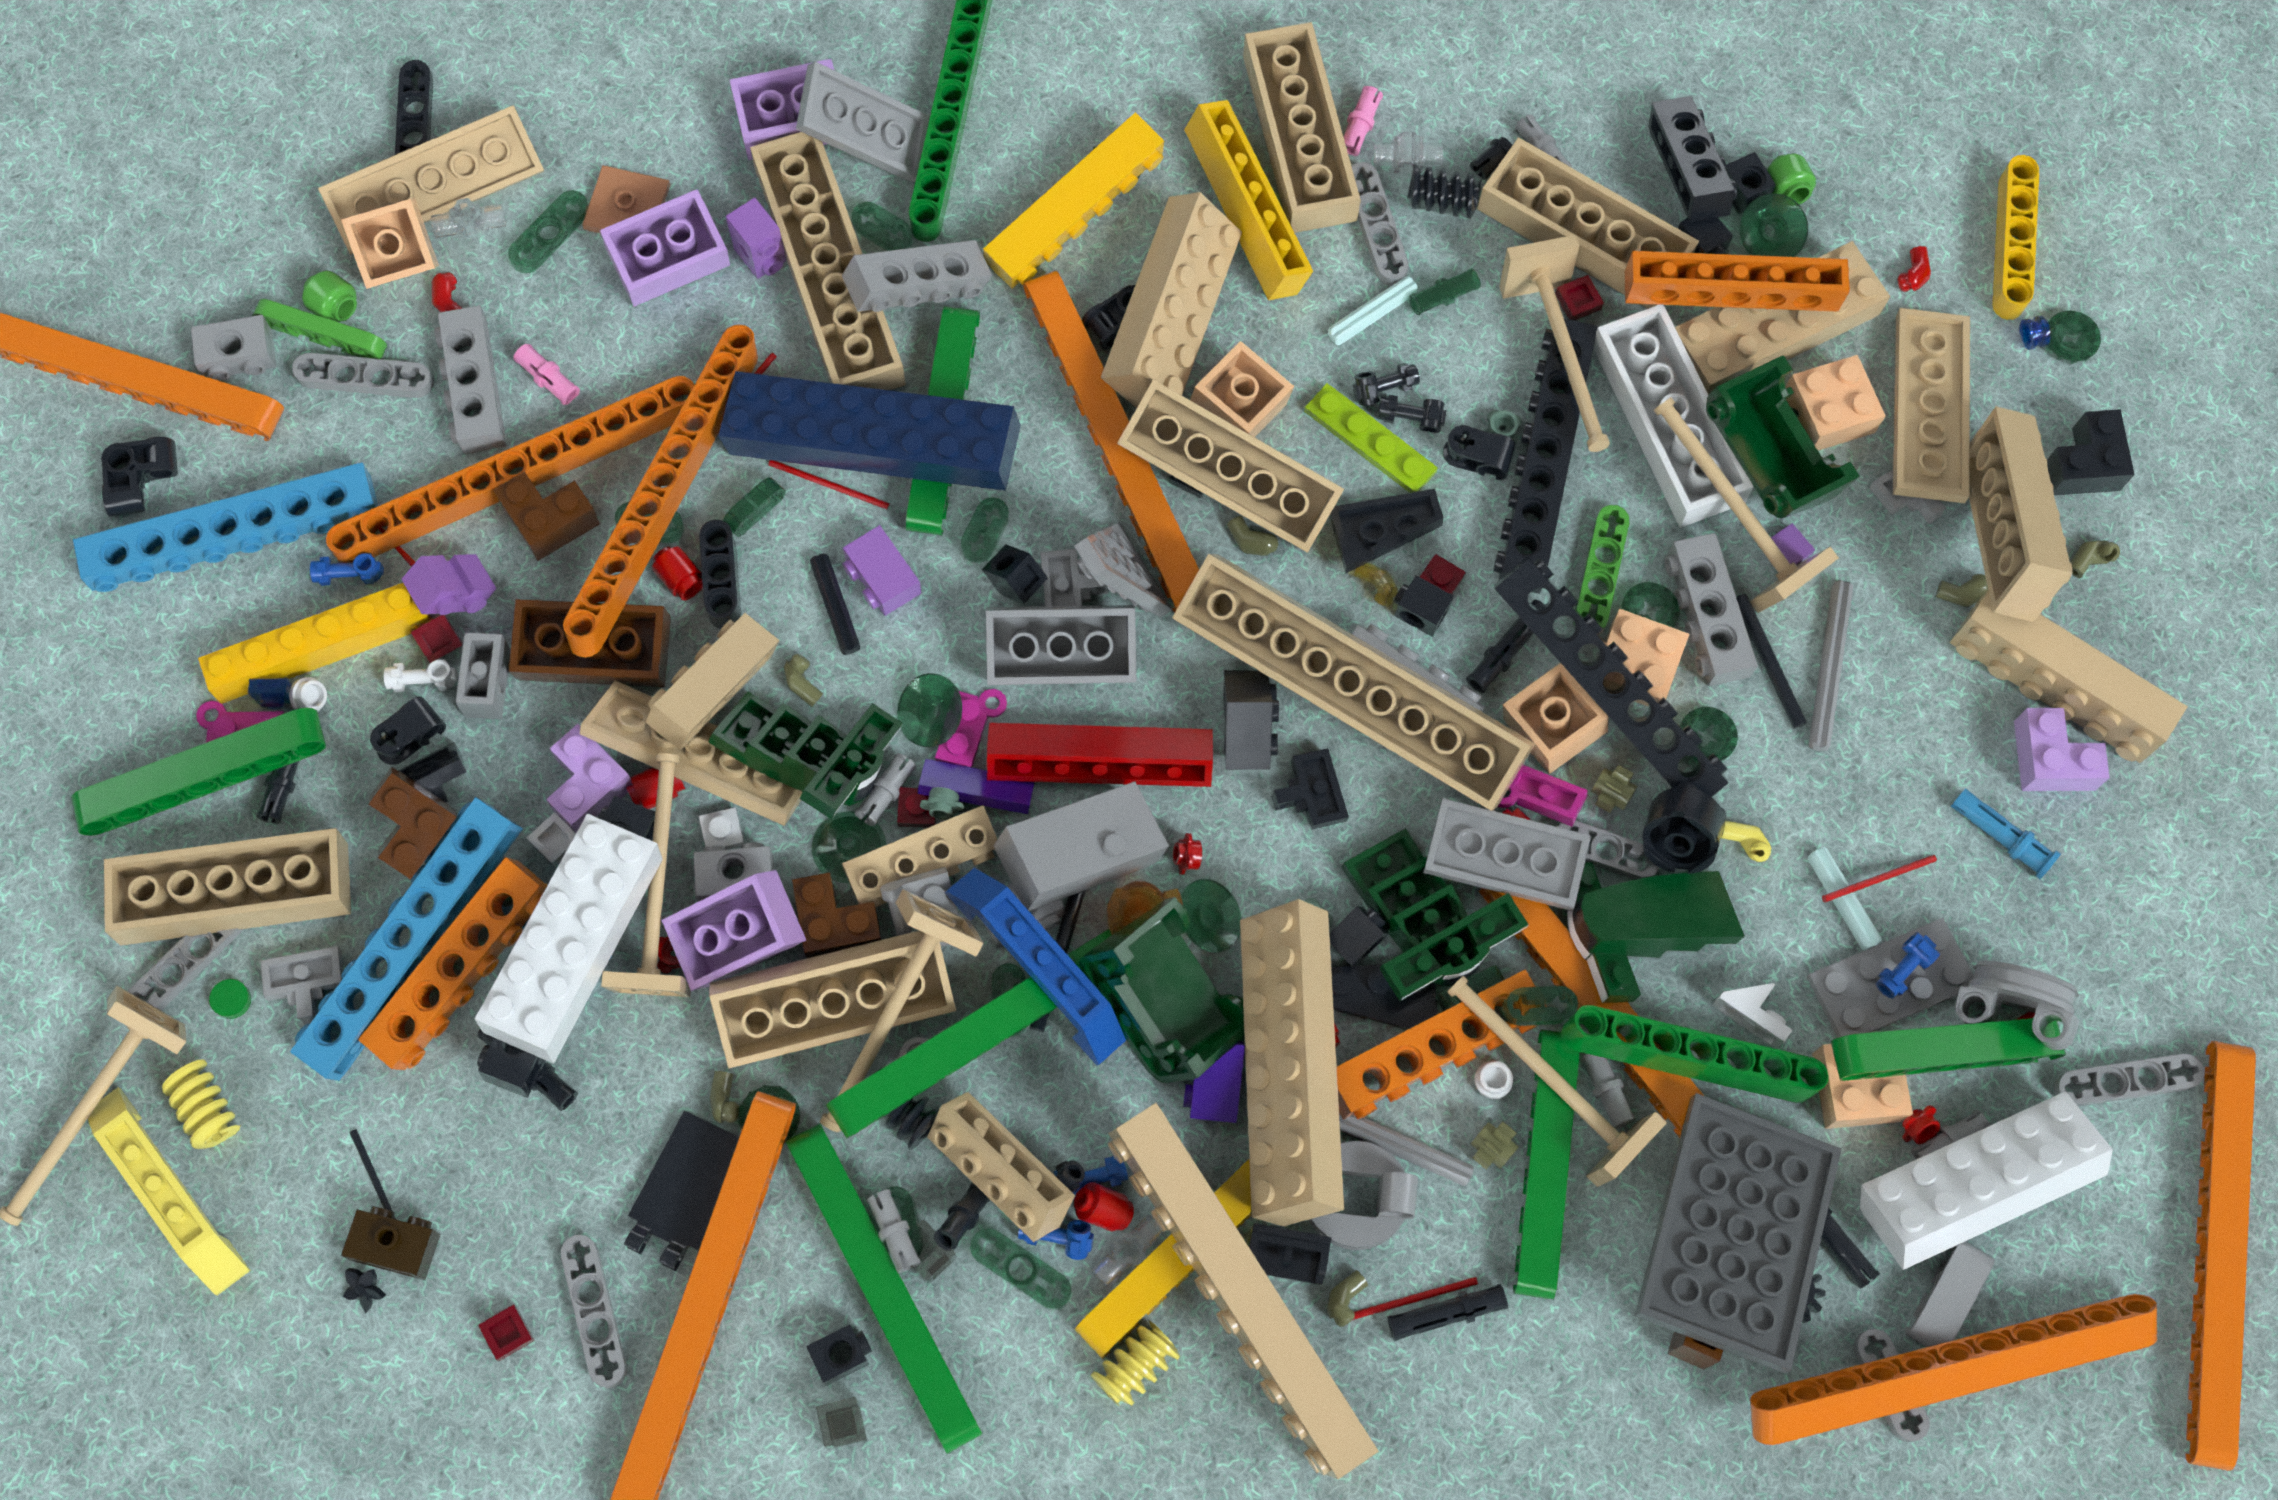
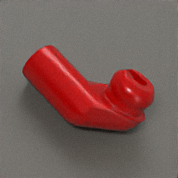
(1918, 273)
(441, 289)

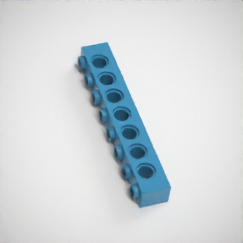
(100, 550)
(450, 898)

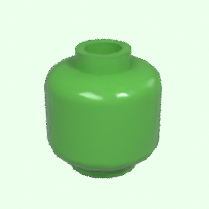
(1792, 177)
(329, 296)

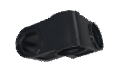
(147, 460)

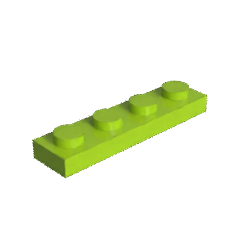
(1370, 439)

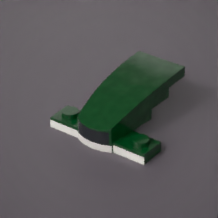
(808, 754)
(1426, 917)
(1646, 921)

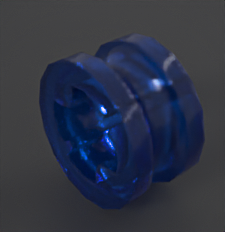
(2034, 332)

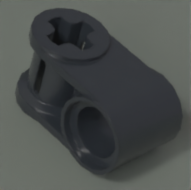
(1107, 316)
(1482, 451)
(409, 729)

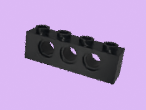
(1691, 159)

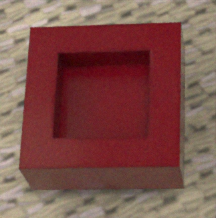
(1579, 298)
(1443, 574)
(436, 637)
(909, 809)
(506, 1332)

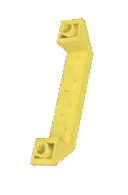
(163, 1194)

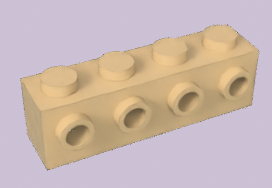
(711, 681)
(933, 848)
(1000, 1166)

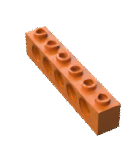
(1736, 281)
(387, 1033)
(1414, 1045)

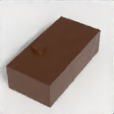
(631, 654)

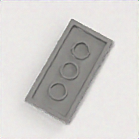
(862, 121)
(1507, 854)
(1850, 991)

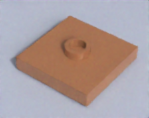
(622, 195)

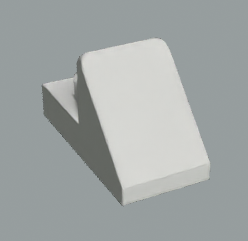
(1744, 1008)

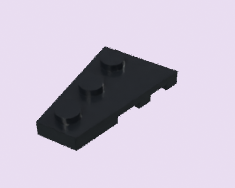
(1382, 525)
(1367, 995)

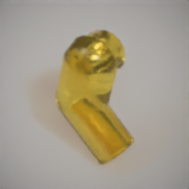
(1382, 581)

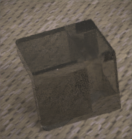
(933, 1258)
(841, 1423)

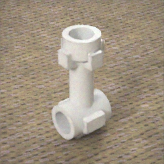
(438, 673)

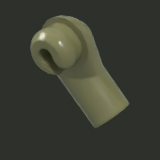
(1251, 541)
(2093, 553)
(1963, 595)
(797, 680)
(719, 1098)
(1340, 1298)

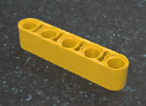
(2017, 223)

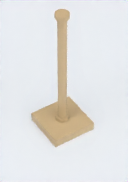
(1542, 269)
(1789, 575)
(937, 926)
(648, 978)
(143, 1022)
(1622, 1146)

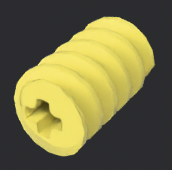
(196, 1105)
(1136, 1364)

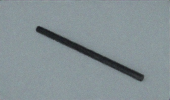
(370, 1169)

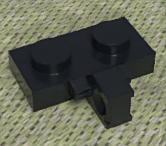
(1313, 790)

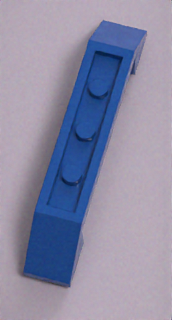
(1043, 960)

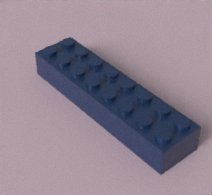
(870, 430)

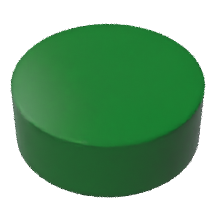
(230, 999)

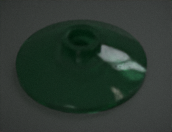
(1786, 218)
(918, 706)
(827, 841)
(1218, 907)

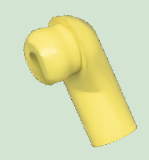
(1750, 838)

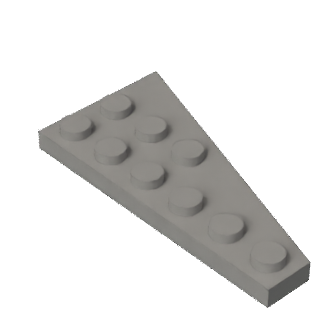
(1116, 563)

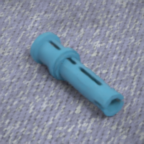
(2019, 843)

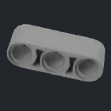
(1952, 1296)

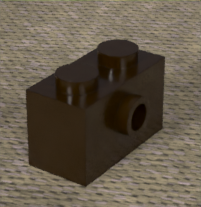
(391, 1243)

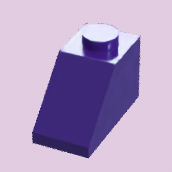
(1217, 1090)

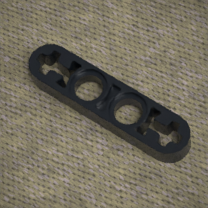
(416, 122)

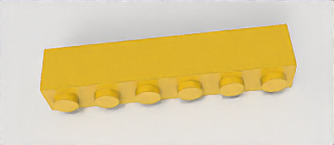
(1074, 200)
(1248, 200)
(312, 642)

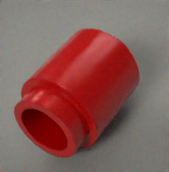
(677, 572)
(645, 788)
(1103, 1207)

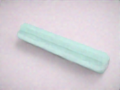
(1372, 310)
(1847, 905)

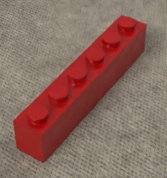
(1100, 754)

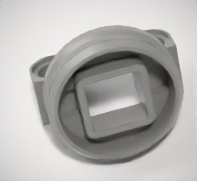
(2024, 989)
(1394, 1199)

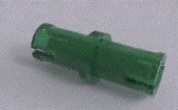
(1444, 291)

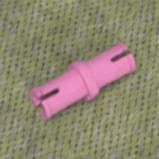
(1361, 119)
(546, 374)

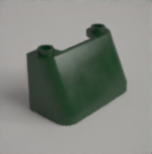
(1773, 443)
(1164, 995)

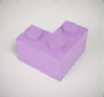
(2050, 761)
(593, 780)

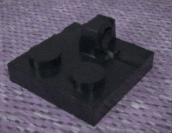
(436, 769)

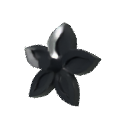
(362, 1286)

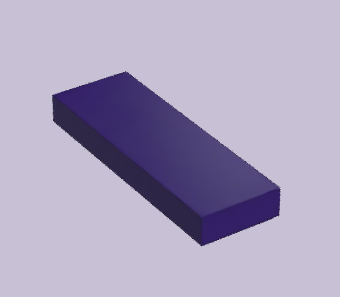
(975, 788)

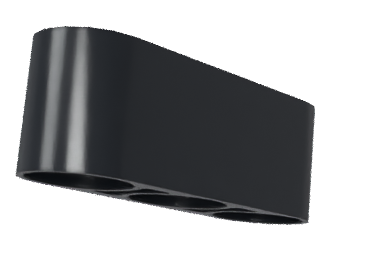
(716, 559)

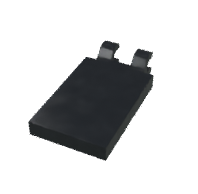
(682, 1189)

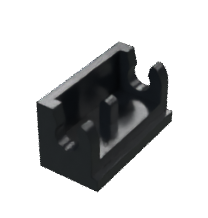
(1290, 1253)

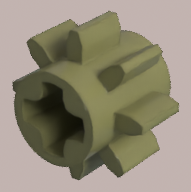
(1614, 788)
(1494, 1145)

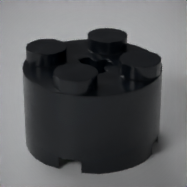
(1683, 829)

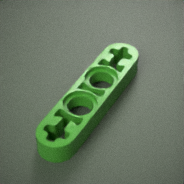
(321, 330)
(1602, 571)

